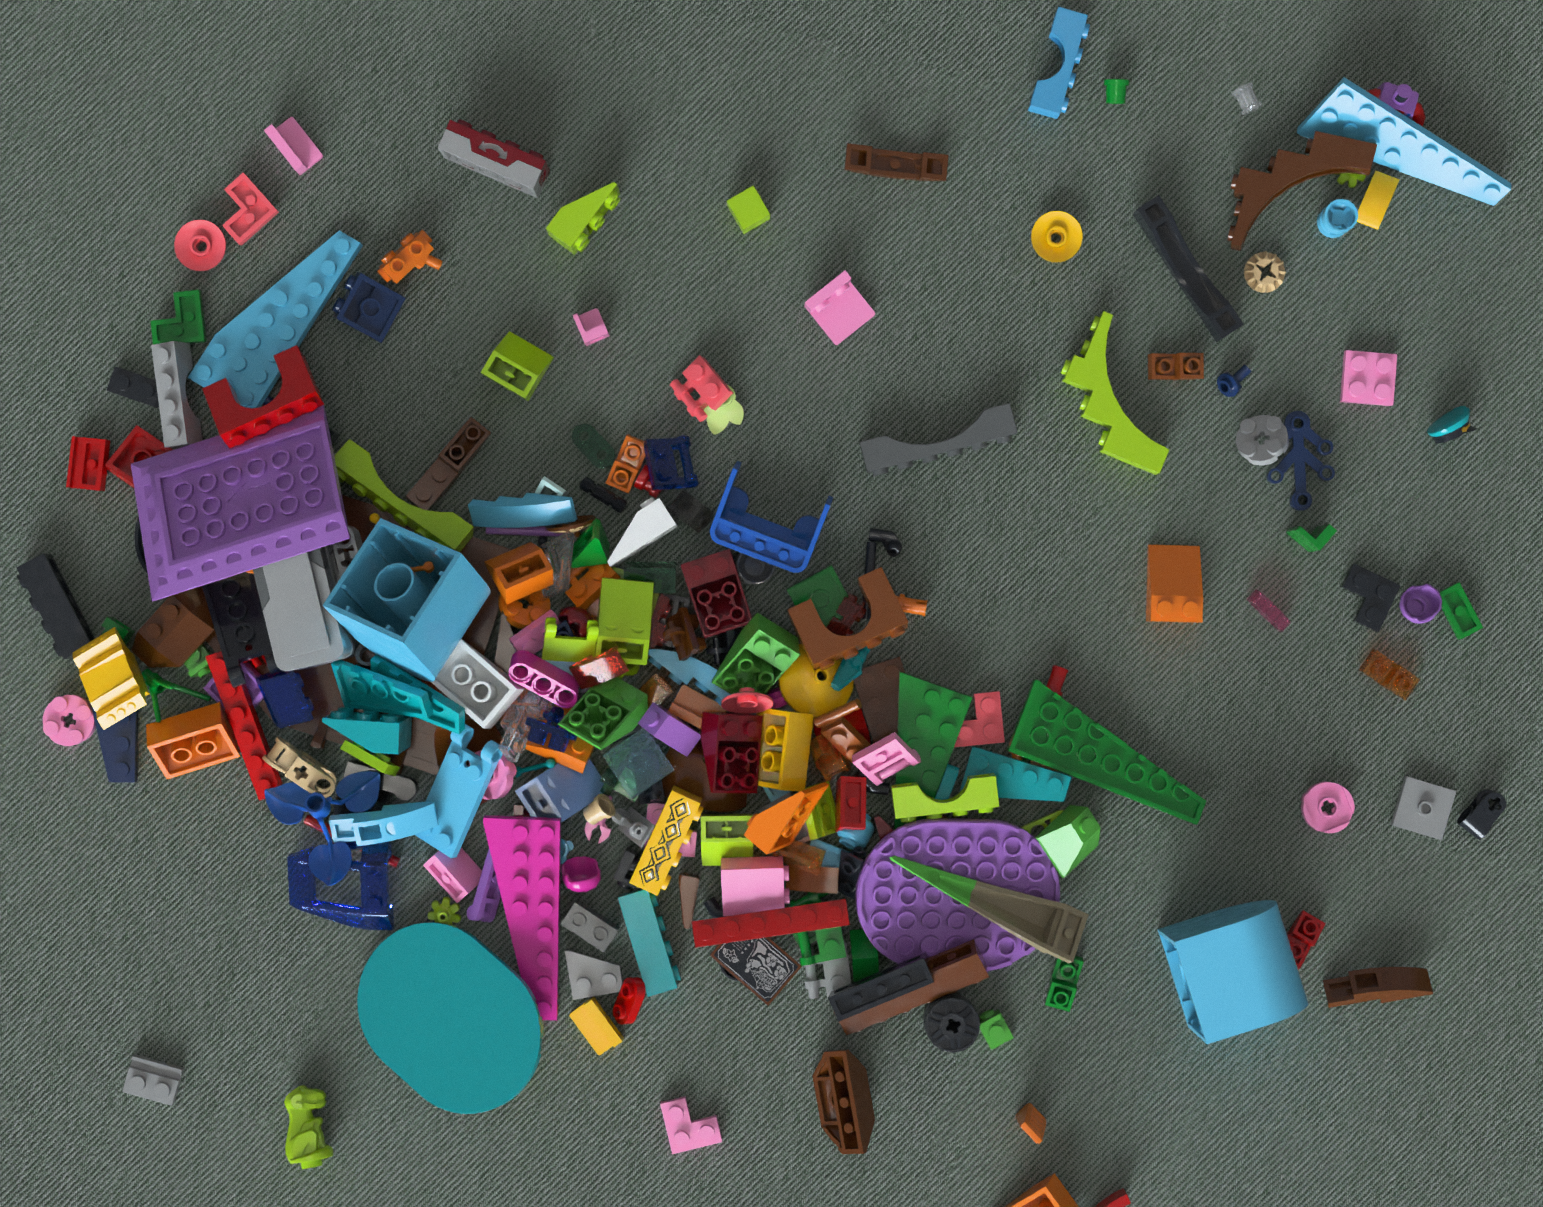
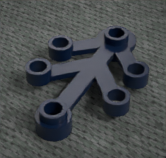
(1299, 456)

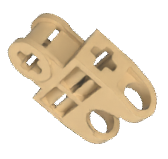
(292, 760)

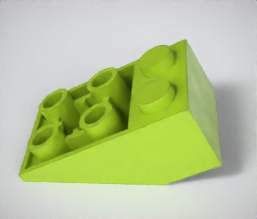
(579, 218)
(625, 618)

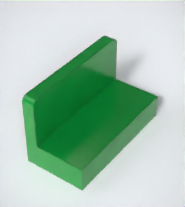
(1313, 541)

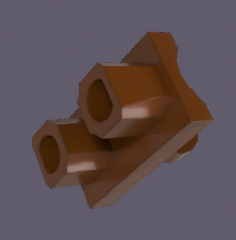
(682, 634)

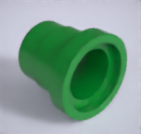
(1116, 90)

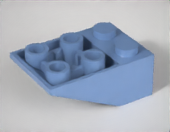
(560, 791)

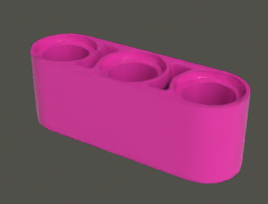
(549, 689)

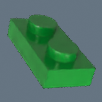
(1459, 611)

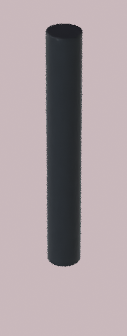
(869, 566)

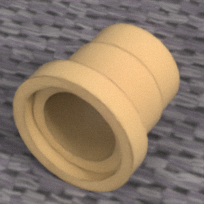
(599, 809)

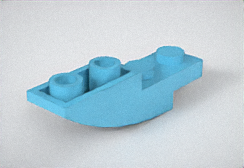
(685, 670)
(385, 825)

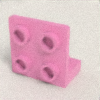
(839, 308)

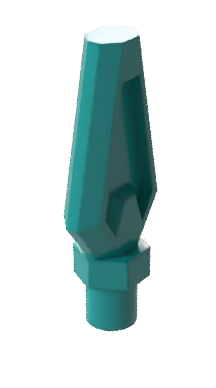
(849, 669)

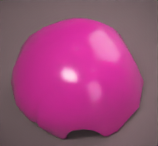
(581, 874)

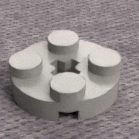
(1259, 426)

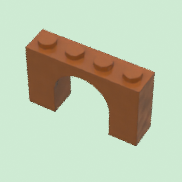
(826, 647)

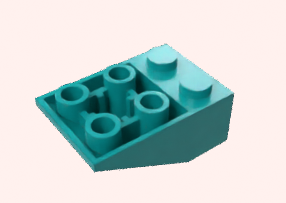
(372, 730)

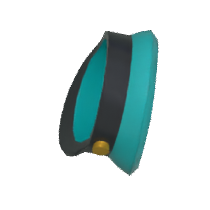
(1451, 425)

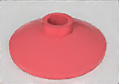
(190, 238)
(747, 701)

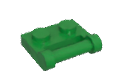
(829, 943)

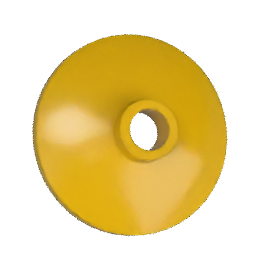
(1056, 223)

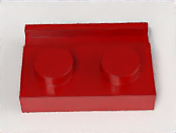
(88, 463)

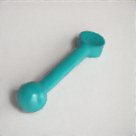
(550, 763)

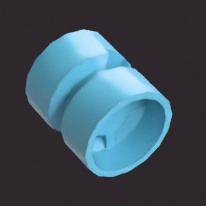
(1337, 218)

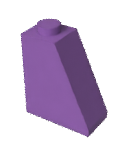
(669, 729)

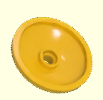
(806, 692)

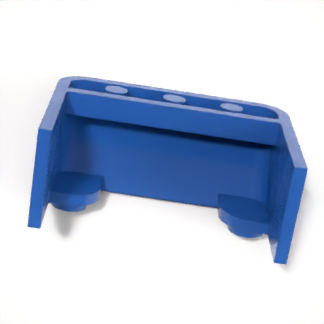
(760, 537)

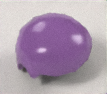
(1420, 603)

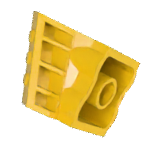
(111, 678)

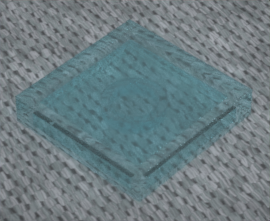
(638, 763)

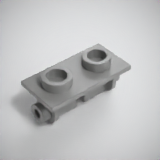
(633, 825)

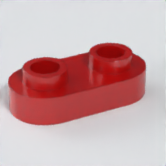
(629, 1000)

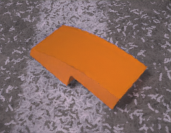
(627, 465)

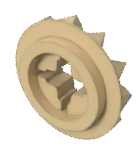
(1253, 274)

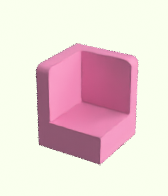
(591, 326)

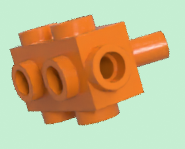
(411, 254)

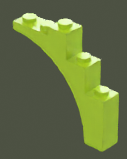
(1090, 374)

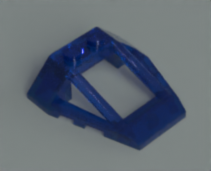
(375, 909)

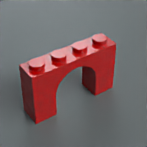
(296, 397)

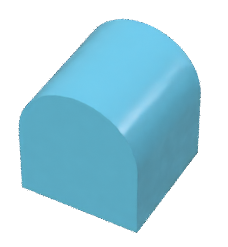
(407, 613)
(1233, 970)

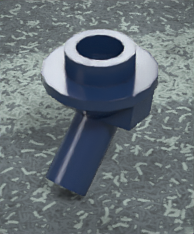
(1229, 384)

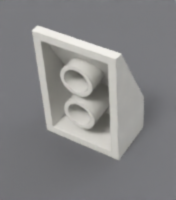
(646, 527)
(477, 685)

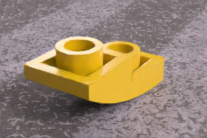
(1377, 199)

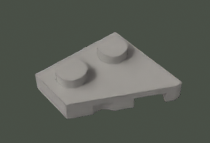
(591, 975)

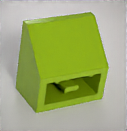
(517, 365)
(724, 837)

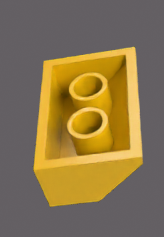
(784, 749)

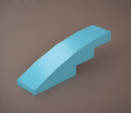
(523, 512)

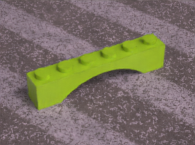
(357, 469)

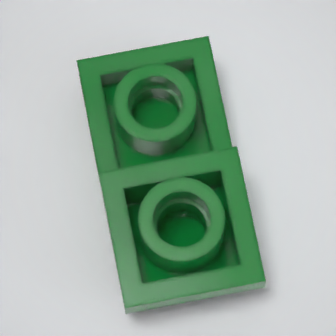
(1063, 983)

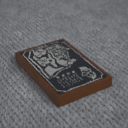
(757, 965)

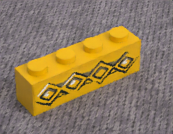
(665, 841)

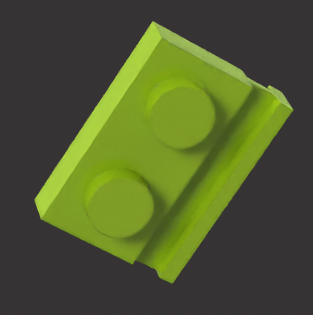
(378, 761)
(822, 819)

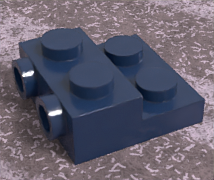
(368, 306)

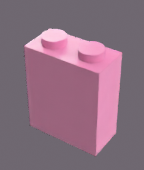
(753, 884)

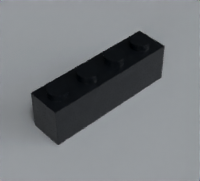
(55, 604)

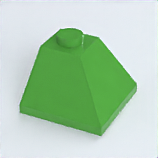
(1070, 838)

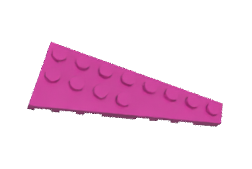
(528, 877)

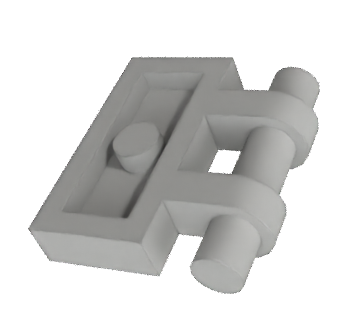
(835, 975)

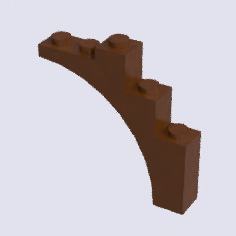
(1326, 156)

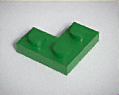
(188, 324)

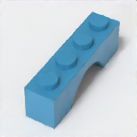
(1066, 33)

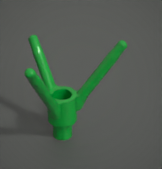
(158, 685)

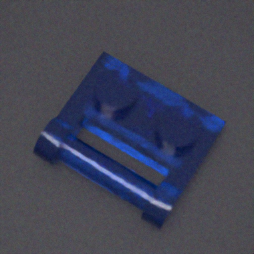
(663, 466)

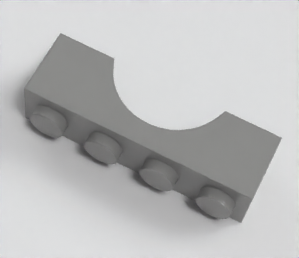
(171, 366)

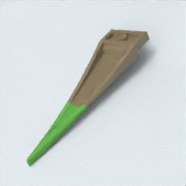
(1035, 920)

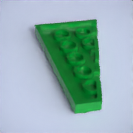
(930, 724)

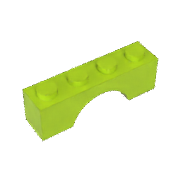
(978, 793)

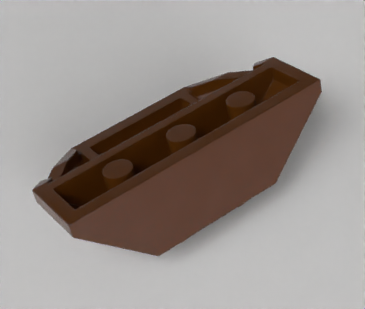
(174, 630)
(844, 1101)

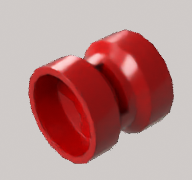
(642, 482)

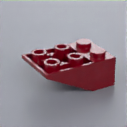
(716, 593)
(731, 751)

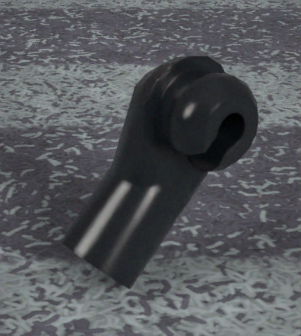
(881, 789)

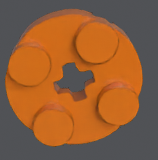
(520, 616)

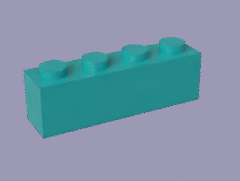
(649, 942)

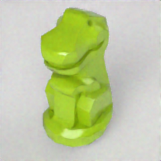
(305, 1137)

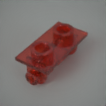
(851, 612)

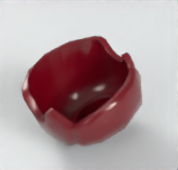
(576, 619)

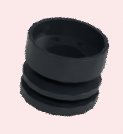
(936, 1019)

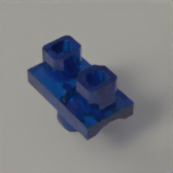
(539, 730)

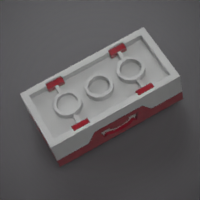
(494, 158)

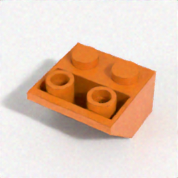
(520, 572)

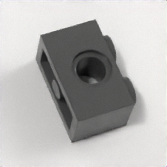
(590, 925)

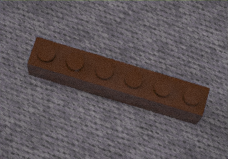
(951, 971)

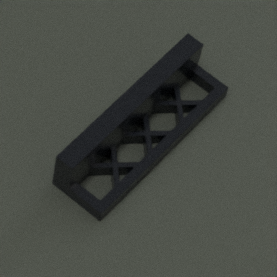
(881, 987)

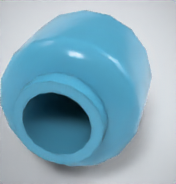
(855, 838)

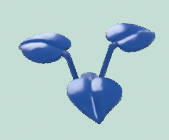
(289, 801)

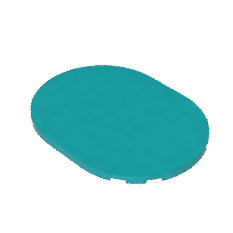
(450, 1018)

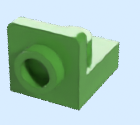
(197, 663)
(994, 1028)

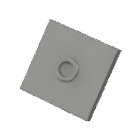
(1423, 807)

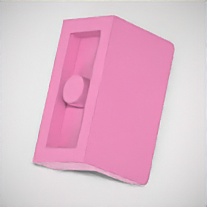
(294, 145)
(456, 874)

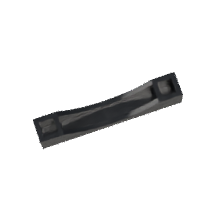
(1203, 295)

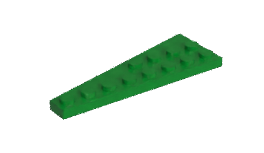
(1074, 744)

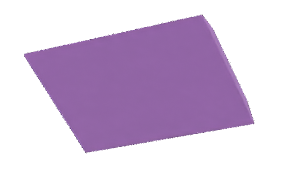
(238, 508)

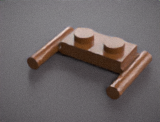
(840, 731)

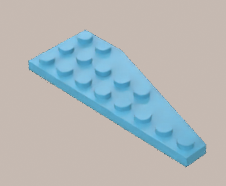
(274, 323)

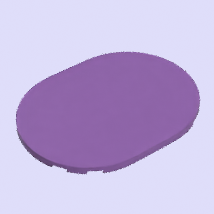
(913, 917)

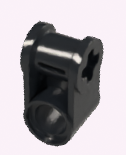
(1479, 815)

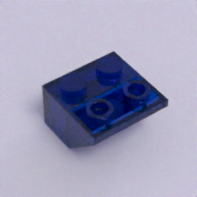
(285, 698)

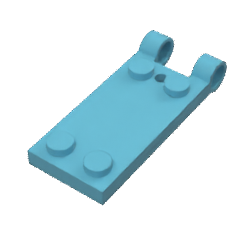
(459, 791)

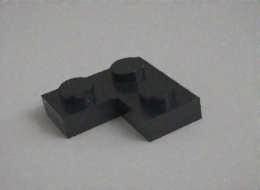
(1377, 595)

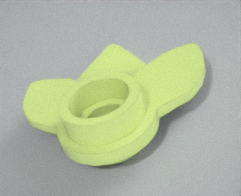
(728, 411)

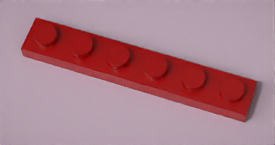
(245, 727)
(770, 923)

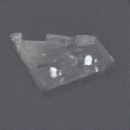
(559, 554)

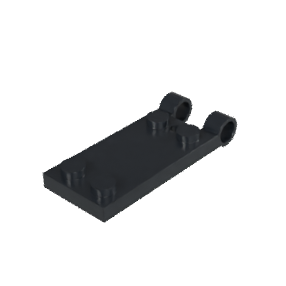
(239, 623)

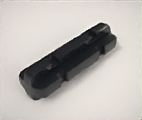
(603, 494)

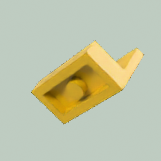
(596, 1026)

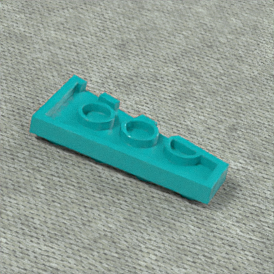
(379, 693)
(445, 711)
(1018, 778)

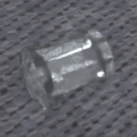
(1247, 99)

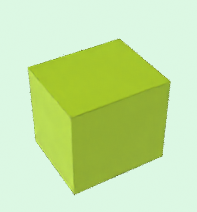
(748, 209)

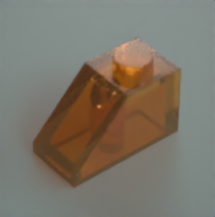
(657, 689)

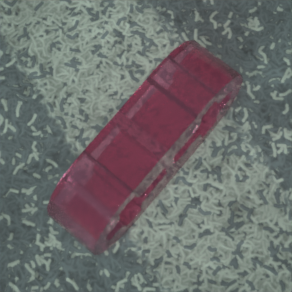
(1268, 610)

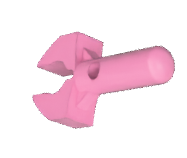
(603, 827)

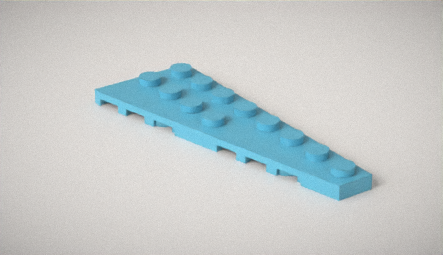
(1402, 143)

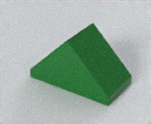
(591, 547)
(863, 955)

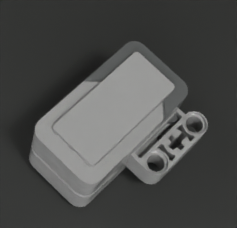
(292, 603)

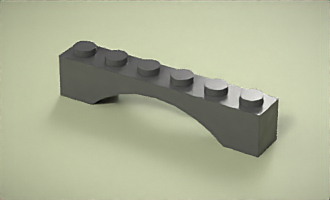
(884, 452)

